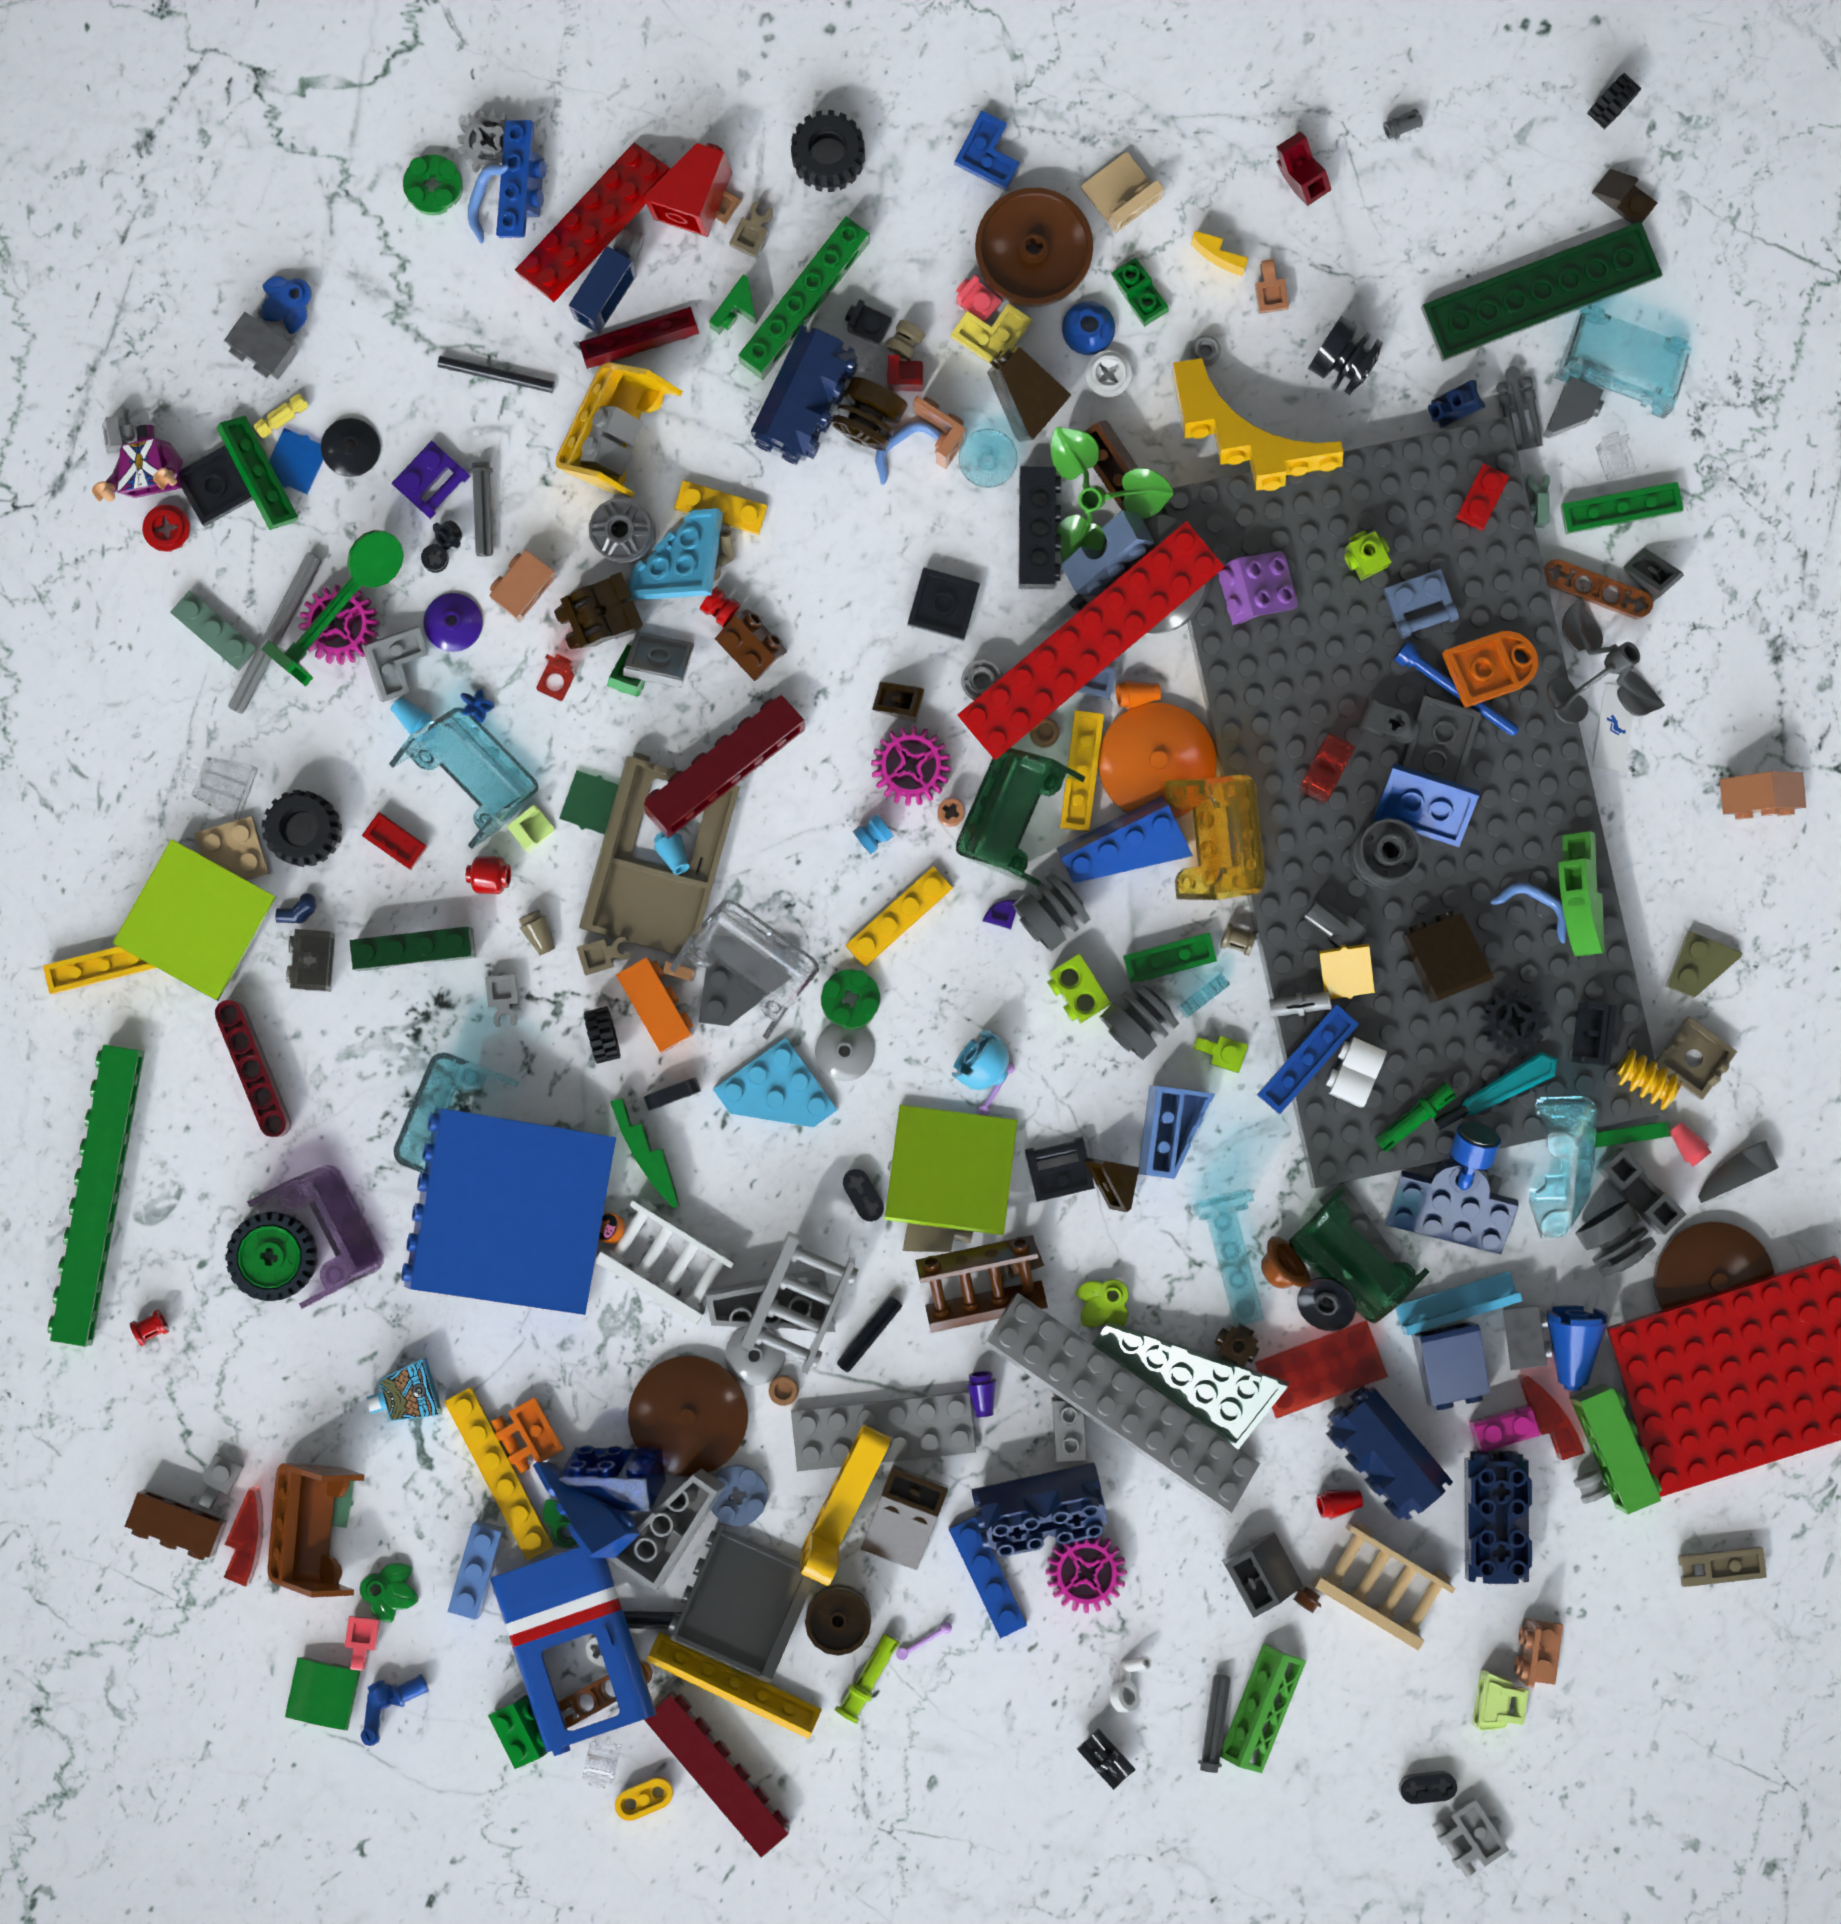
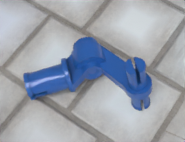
(383, 1696)

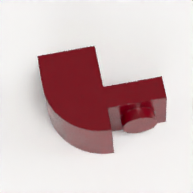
(1301, 170)

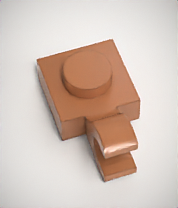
(1270, 293)

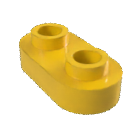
(644, 1797)

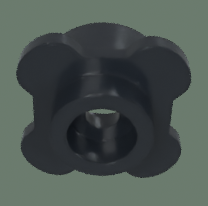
(448, 534)

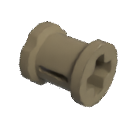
(1238, 939)

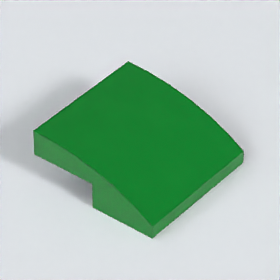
(322, 1693)

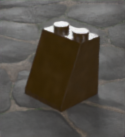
(1025, 392)
(1446, 956)

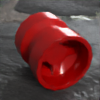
(720, 606)

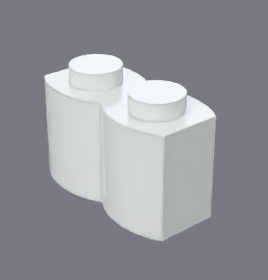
(1356, 1071)

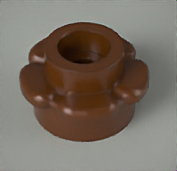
(1307, 1599)

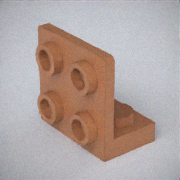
(952, 427)
(1539, 1652)

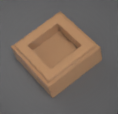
(727, 207)
(681, 973)

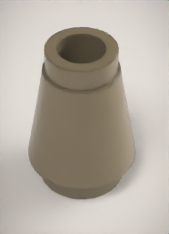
(537, 931)

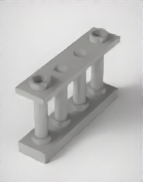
(781, 1279)

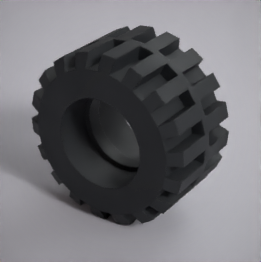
(822, 128)
(284, 810)

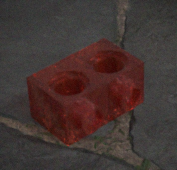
(1326, 768)

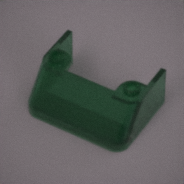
(1005, 808)
(1344, 1255)

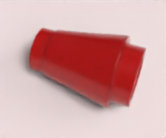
(1338, 1502)

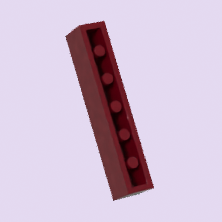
(723, 766)
(717, 1773)

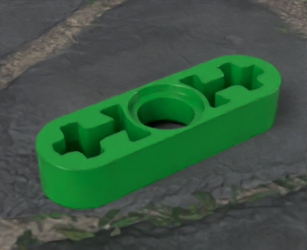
(1632, 1134)

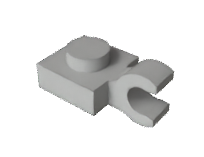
(220, 1477)

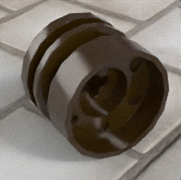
(866, 419)

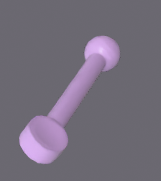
(983, 1110)
(902, 1653)

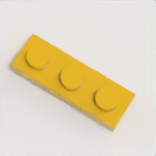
(737, 511)

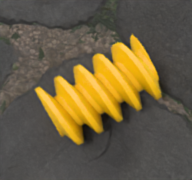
(1648, 1078)

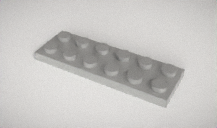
(916, 1427)

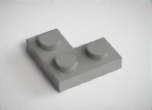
(385, 661)

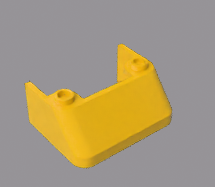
(616, 385)

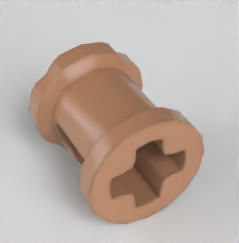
(953, 821)

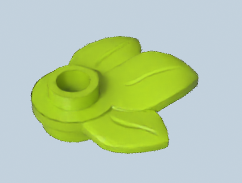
(1099, 1306)

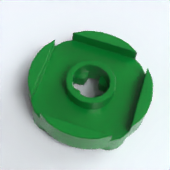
(421, 171)
(842, 1014)

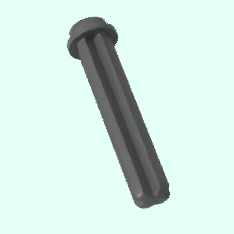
(482, 508)
(1215, 1724)

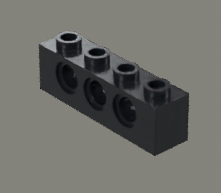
(1030, 482)

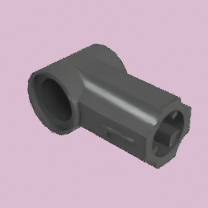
(1337, 927)

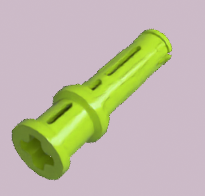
(861, 1689)

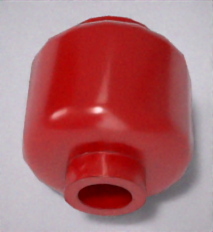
(488, 875)

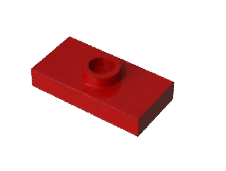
(394, 841)

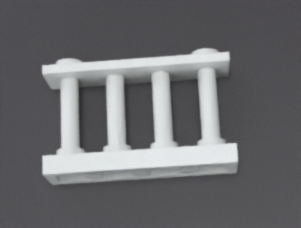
(665, 1290)

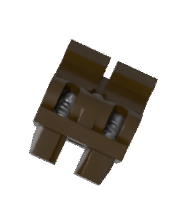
(587, 617)

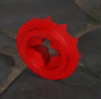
(155, 520)

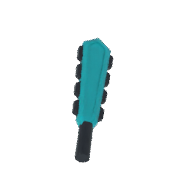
(1516, 1081)

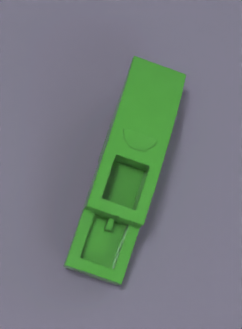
(1579, 894)

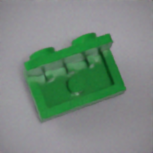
(518, 1732)

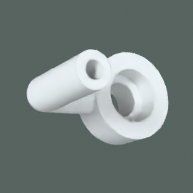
(1124, 1693)

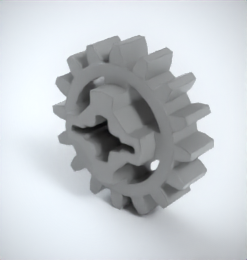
(479, 149)

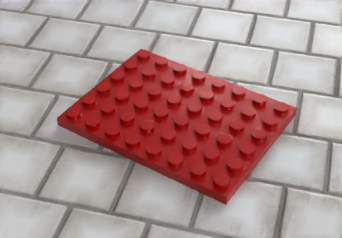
(1735, 1375)

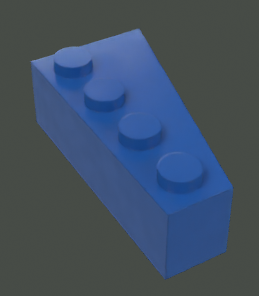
(1126, 843)

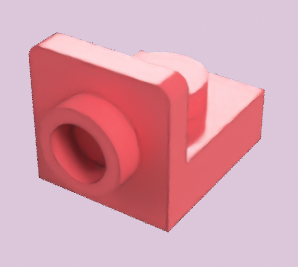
(977, 298)

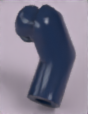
(299, 913)

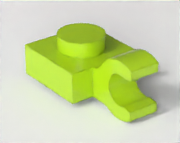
(1225, 1052)

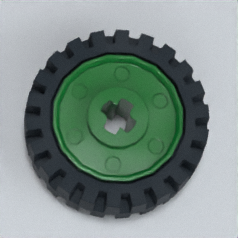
(254, 1272)

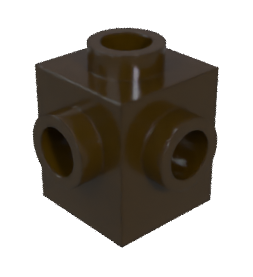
(1226, 1339)

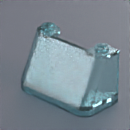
(1625, 359)
(1572, 1138)

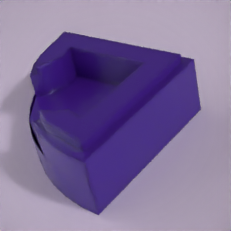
(1001, 914)

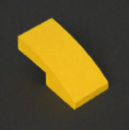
(1210, 246)

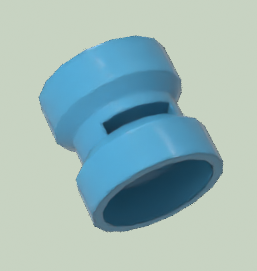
(873, 833)

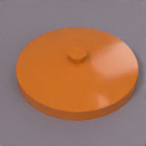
(1150, 747)

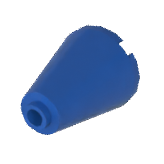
(1575, 1342)

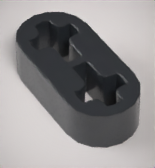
(672, 1094)
(856, 1198)
(1428, 1795)

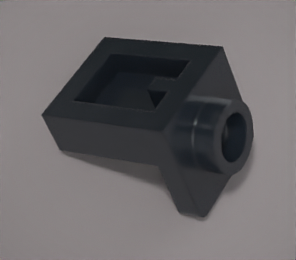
(867, 323)

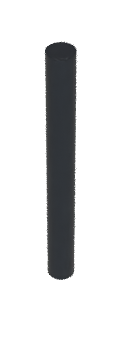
(496, 374)

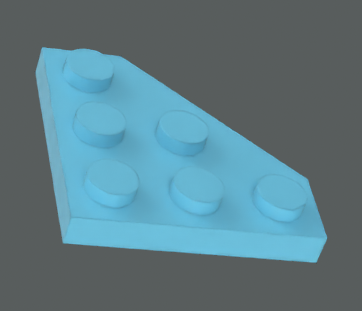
(682, 560)
(776, 1089)

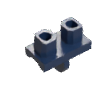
(1456, 404)

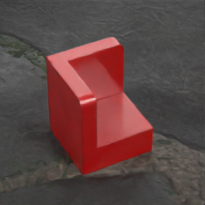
(904, 374)

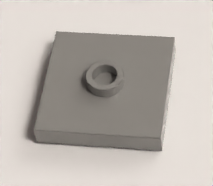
(658, 659)

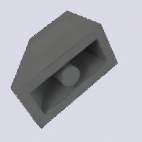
(1574, 407)

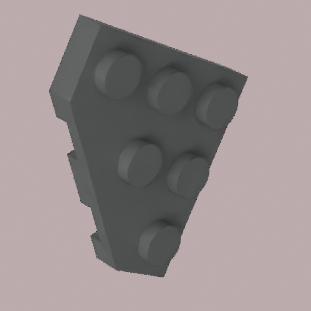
(725, 996)

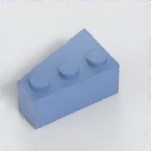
(1169, 1128)

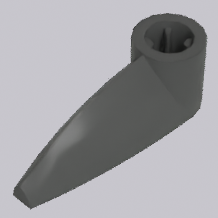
(1739, 1170)

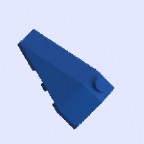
(594, 1524)

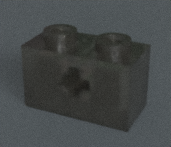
(319, 974)

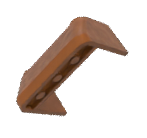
(303, 1528)

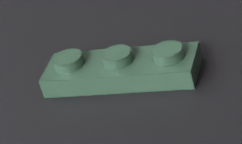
(213, 630)

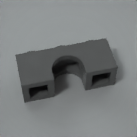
(1633, 1185)

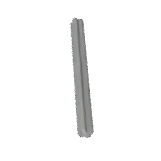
(275, 632)

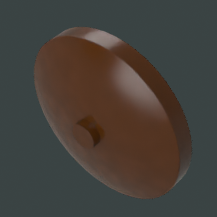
(1034, 247)
(1707, 1261)
(690, 1413)

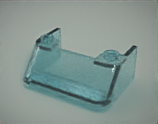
(475, 764)
(439, 1082)

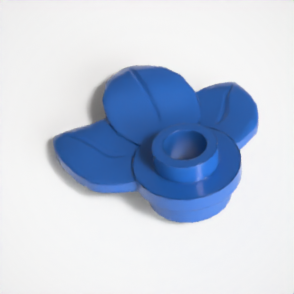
(282, 303)

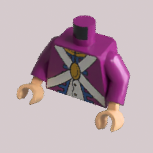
(142, 468)

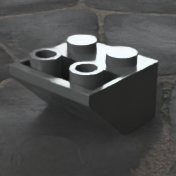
(1263, 1574)

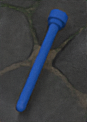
(1410, 657)

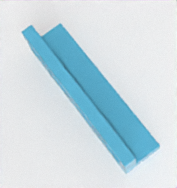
(1457, 1303)

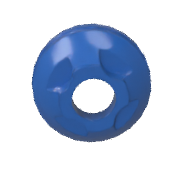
(1088, 342)

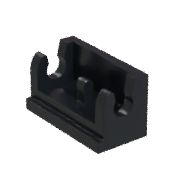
(1594, 1033)

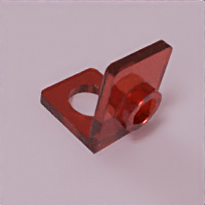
(561, 666)

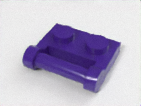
(424, 473)

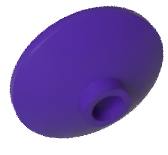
(460, 635)

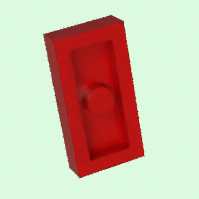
(1482, 497)

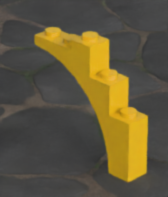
(1237, 440)

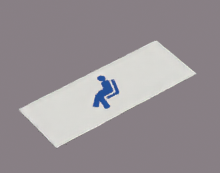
(1612, 733)

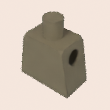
(933, 1239)

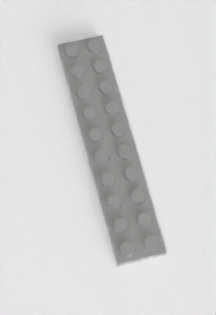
(1122, 1403)

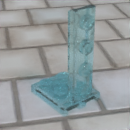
(1231, 1252)

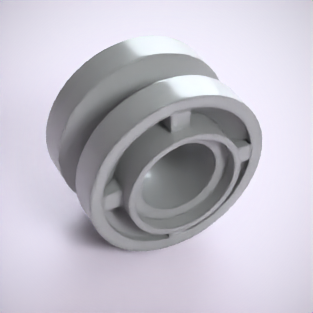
(975, 670)

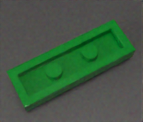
(1170, 958)

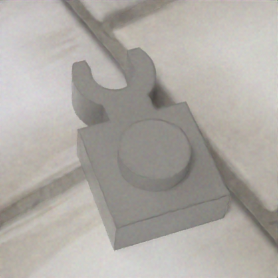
(502, 992)

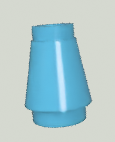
(410, 715)
(672, 852)

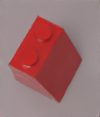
(691, 190)

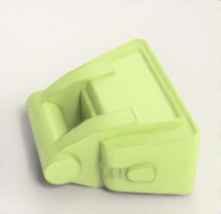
(1494, 1702)

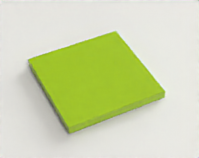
(194, 920)
(951, 1170)

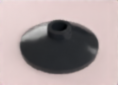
(355, 461)
(1323, 1313)

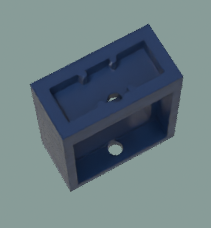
(603, 289)

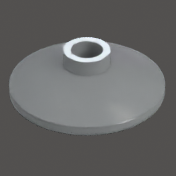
(847, 1067)
(748, 1371)

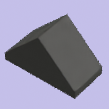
(1652, 573)

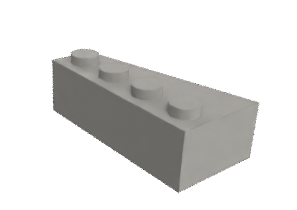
(736, 1303)
(670, 1530)

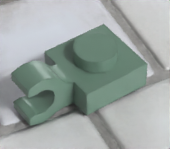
(1540, 502)

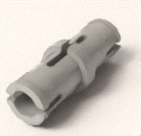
(1300, 1004)

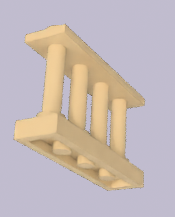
(1383, 1615)

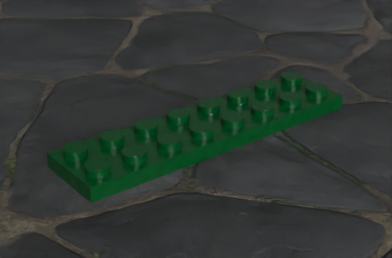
(1541, 291)

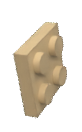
(235, 848)

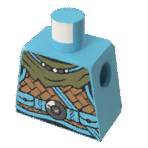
(407, 1393)

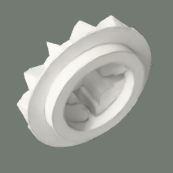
(1108, 360)

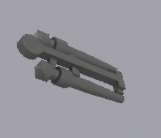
(1512, 374)

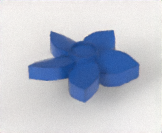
(476, 705)

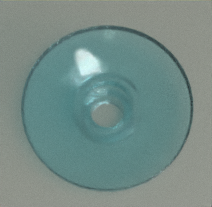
(988, 443)

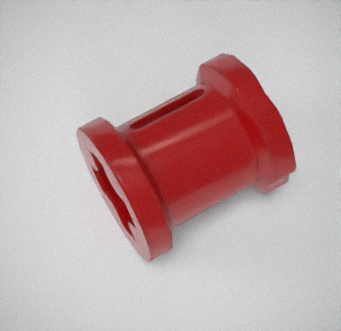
(149, 1327)

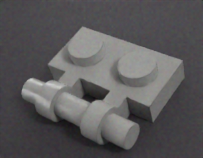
(1479, 1833)

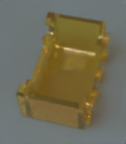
(1224, 835)

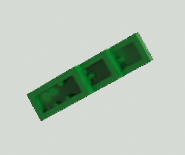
(651, 1162)

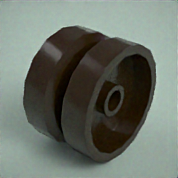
(822, 1628)

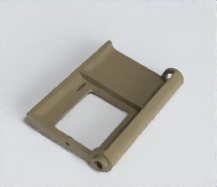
(643, 897)

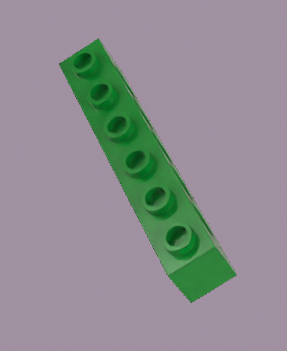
(804, 298)

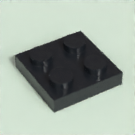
(214, 486)
(943, 604)

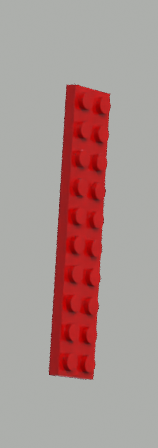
(1091, 640)

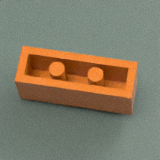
(655, 1004)

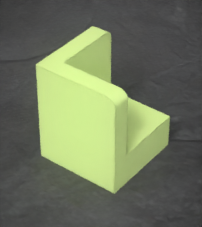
(530, 828)

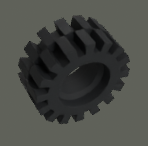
(1614, 100)
(602, 1035)

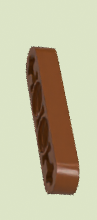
(1598, 584)
(599, 1695)

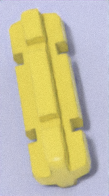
(280, 415)

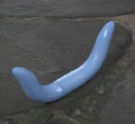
(477, 196)
(899, 435)
(1540, 895)

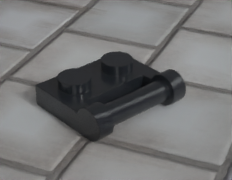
(1061, 1179)

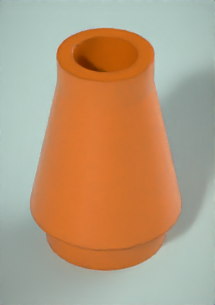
(1133, 693)

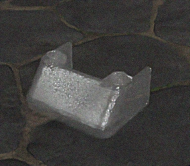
(753, 954)

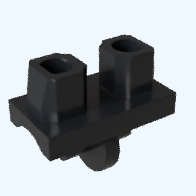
(1106, 1758)

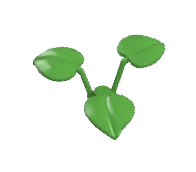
(1144, 490)

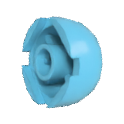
(982, 1062)

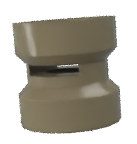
(905, 340)

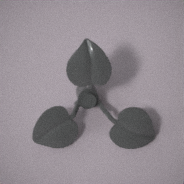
(1584, 633)

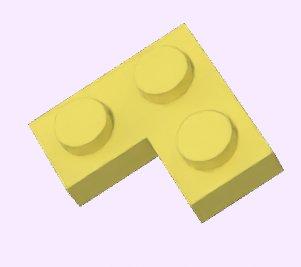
(988, 340)

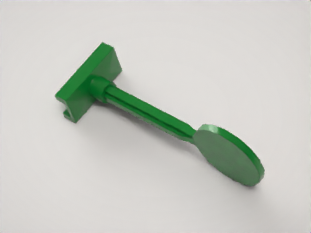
(372, 563)

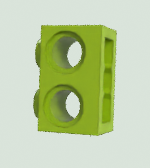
(1085, 985)

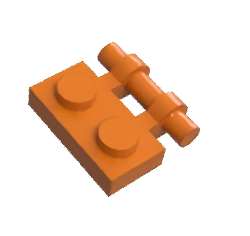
(535, 1431)

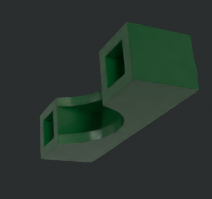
(412, 948)

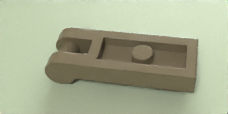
(1723, 1566)

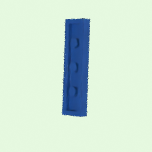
(1307, 1059)
(987, 1578)

